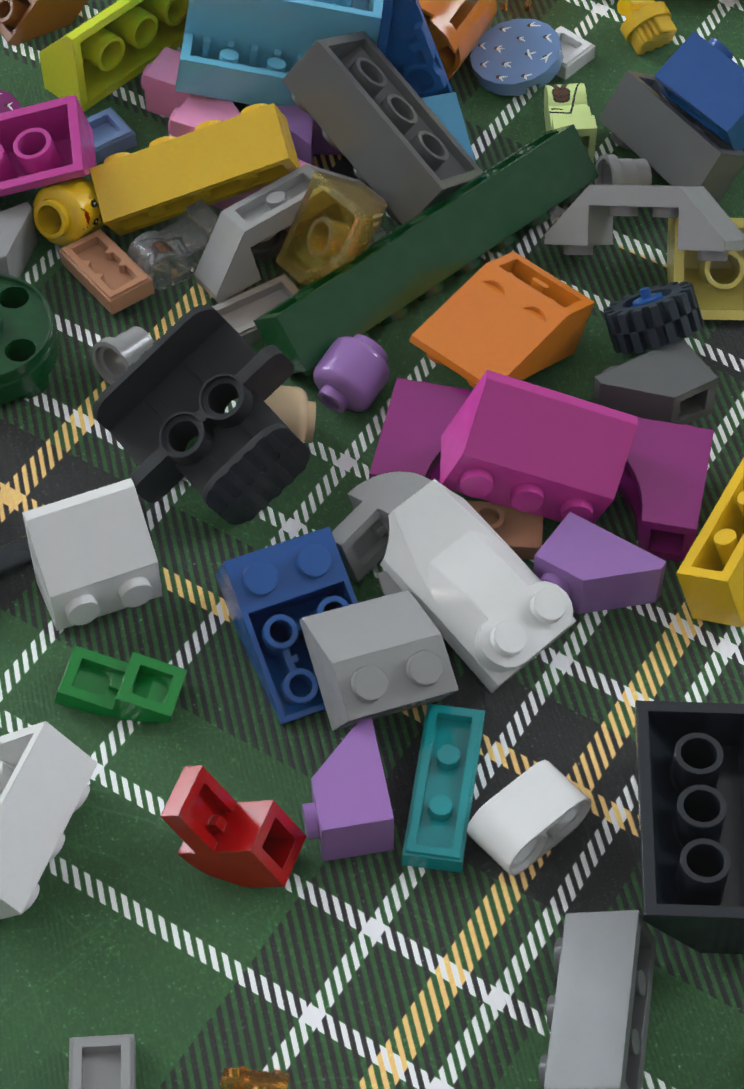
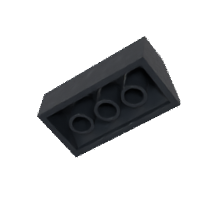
(692, 821)

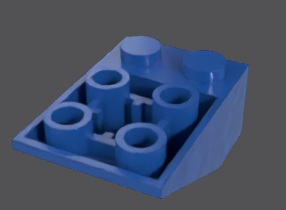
(707, 87)
(267, 599)

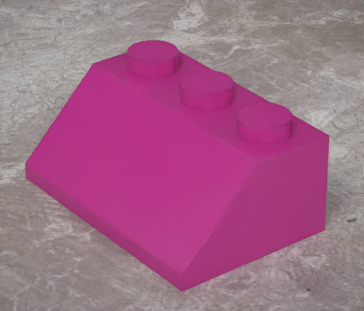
(44, 145)
(536, 449)

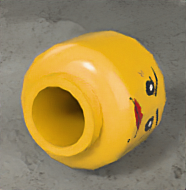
(67, 211)

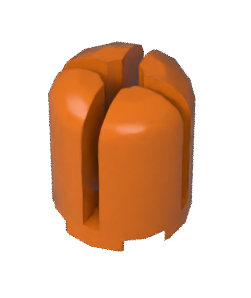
(457, 27)

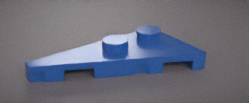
(410, 47)

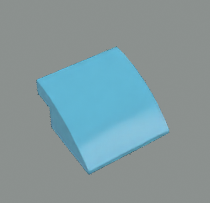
(249, 46)

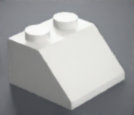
(92, 554)

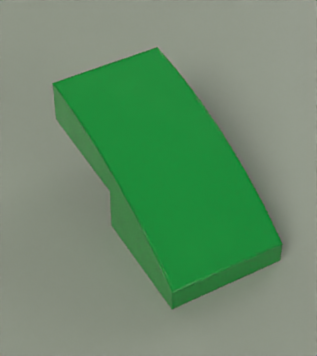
(121, 690)

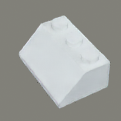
(40, 788)

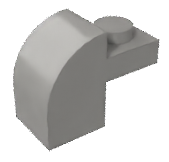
(365, 531)

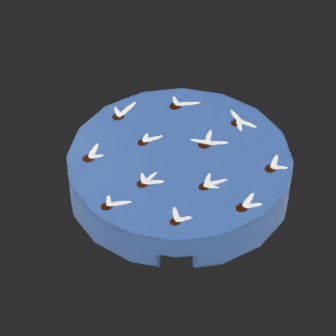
(517, 56)

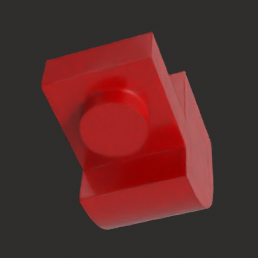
(230, 839)

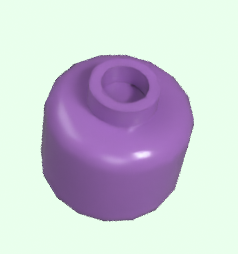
(351, 374)

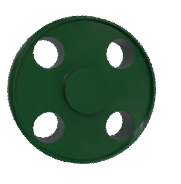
(26, 340)

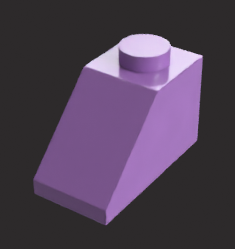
(598, 567)
(351, 799)

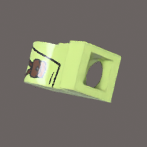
(567, 106)

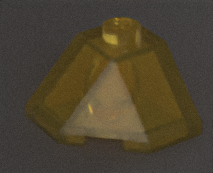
(330, 227)

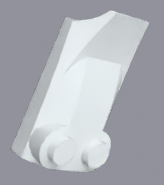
(473, 584)

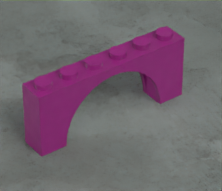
(659, 481)

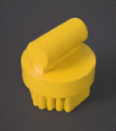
(646, 24)

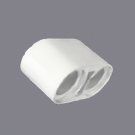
(528, 817)

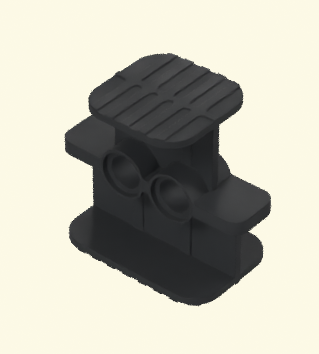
(182, 393)

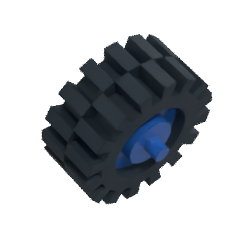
(653, 317)

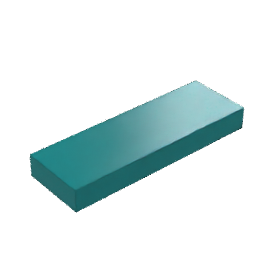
(443, 788)

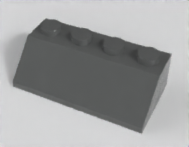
(379, 124)

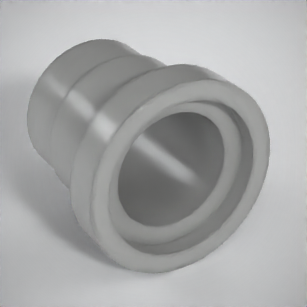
(622, 171)
(116, 354)

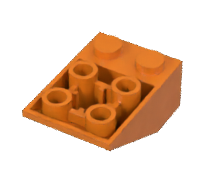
(505, 322)

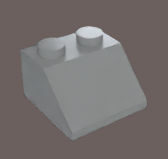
(377, 658)

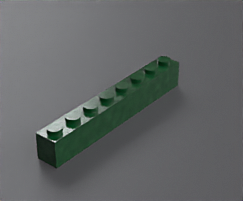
(430, 248)

